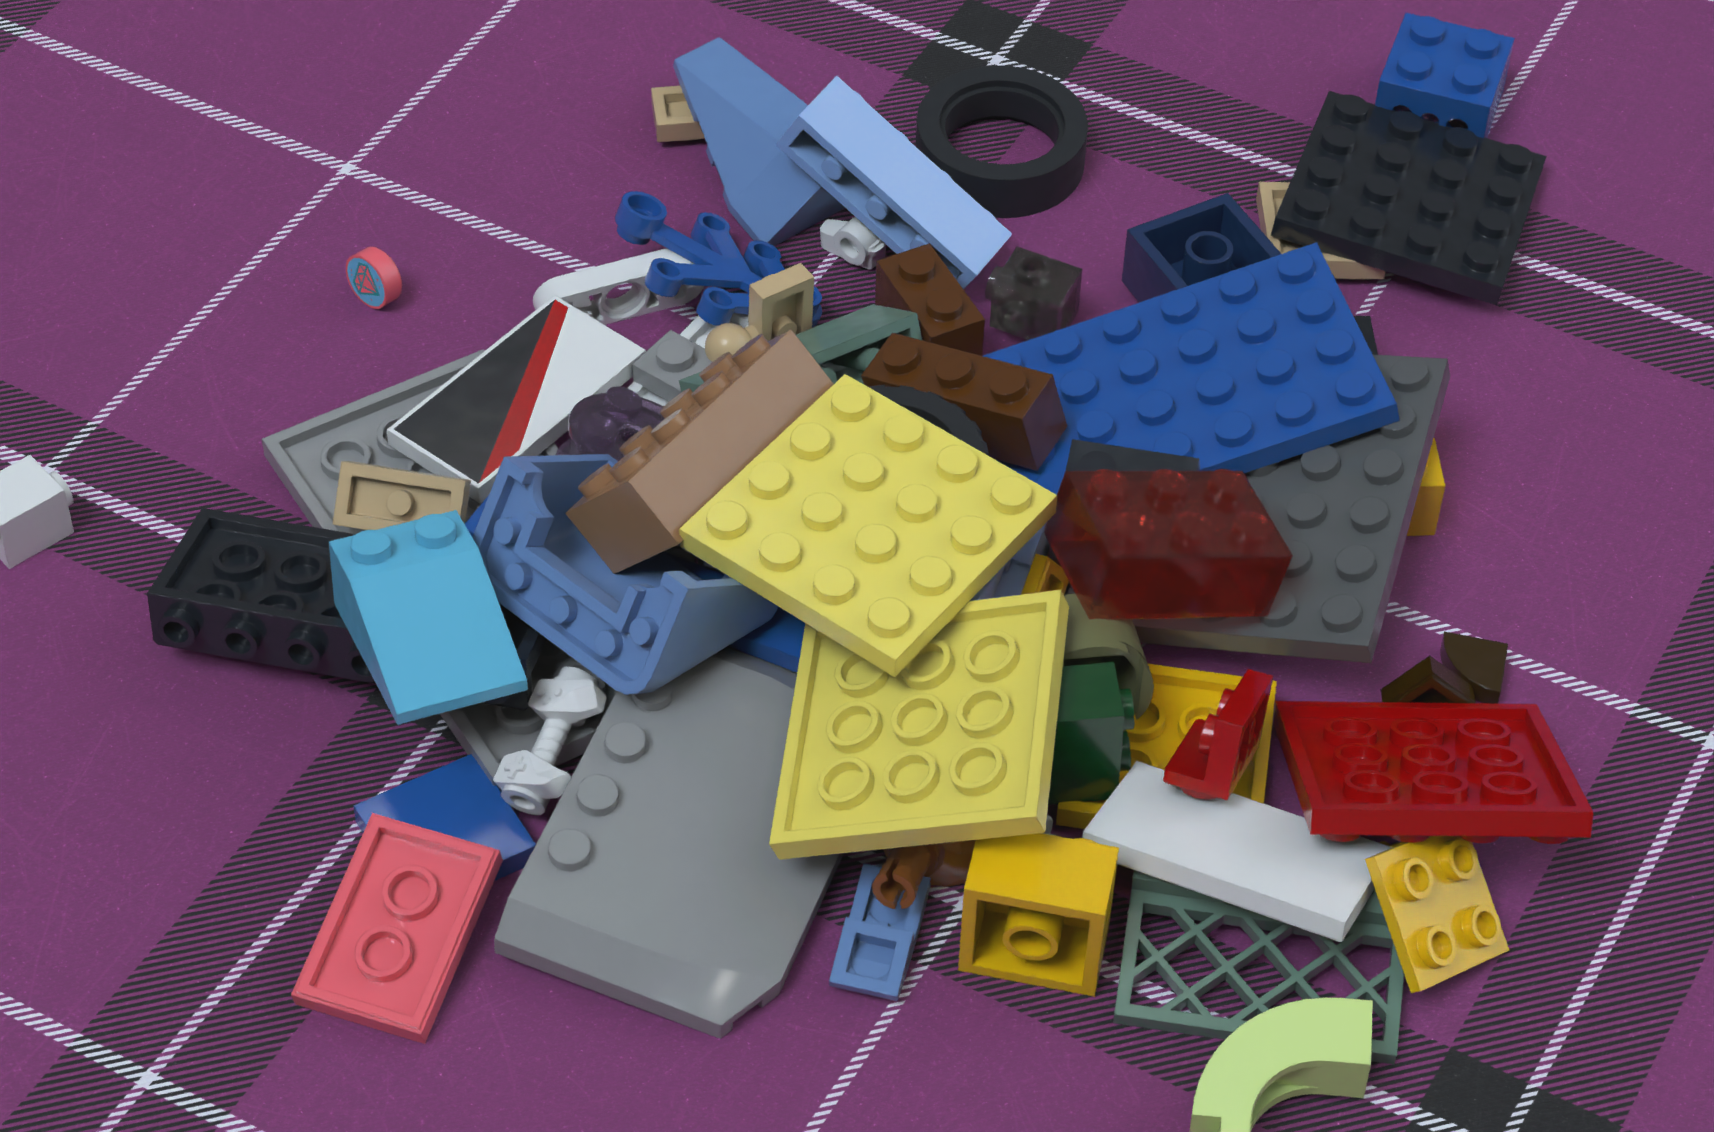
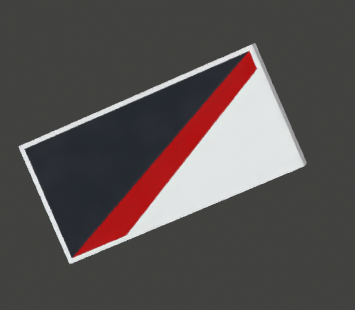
(514, 395)

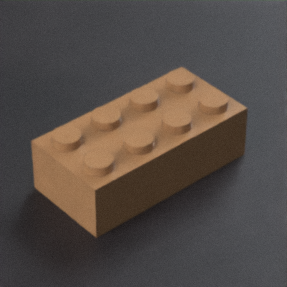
(696, 449)

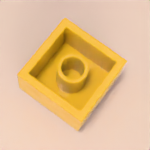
(1038, 910)

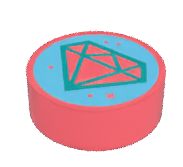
(373, 277)

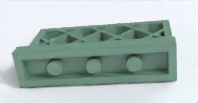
(1184, 906)

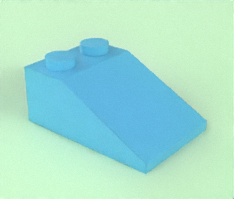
(425, 616)

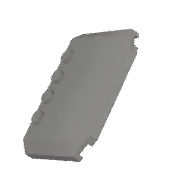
(662, 856)

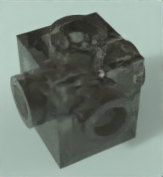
(1033, 294)

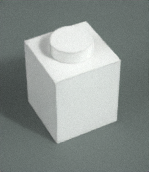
(31, 510)

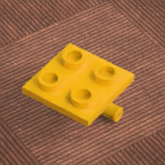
(1436, 908)

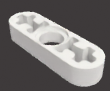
(599, 280)

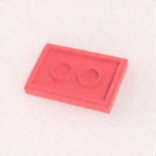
(397, 928)

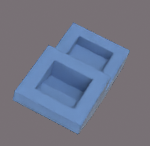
(877, 941)

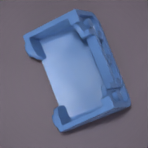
(622, 626)

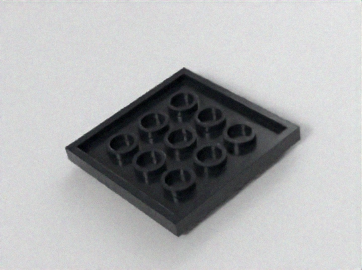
(1410, 197)

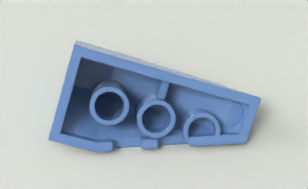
(742, 120)

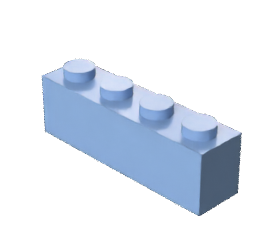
(890, 182)

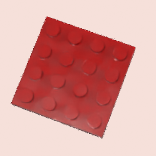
(1430, 771)

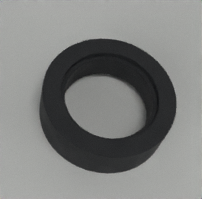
(1016, 96)

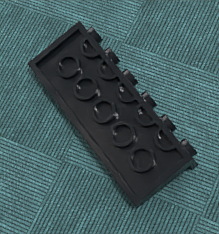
(268, 598)

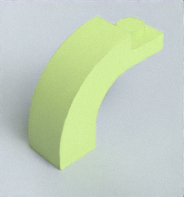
(1285, 1054)

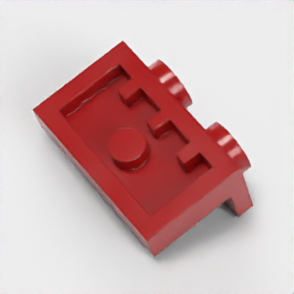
(1222, 745)

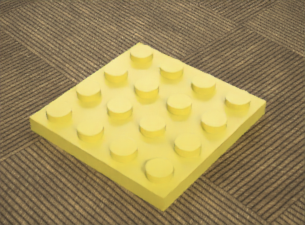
(868, 523)
(931, 754)

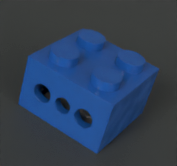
(1446, 73)

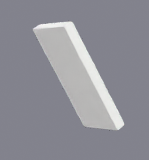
(1236, 852)

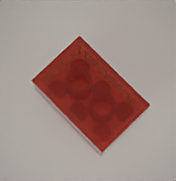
(1167, 544)

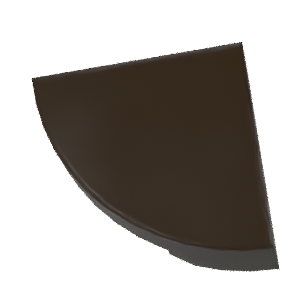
(1477, 662)
(1428, 683)

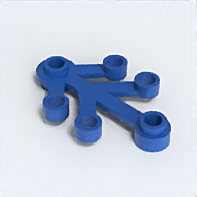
(711, 249)

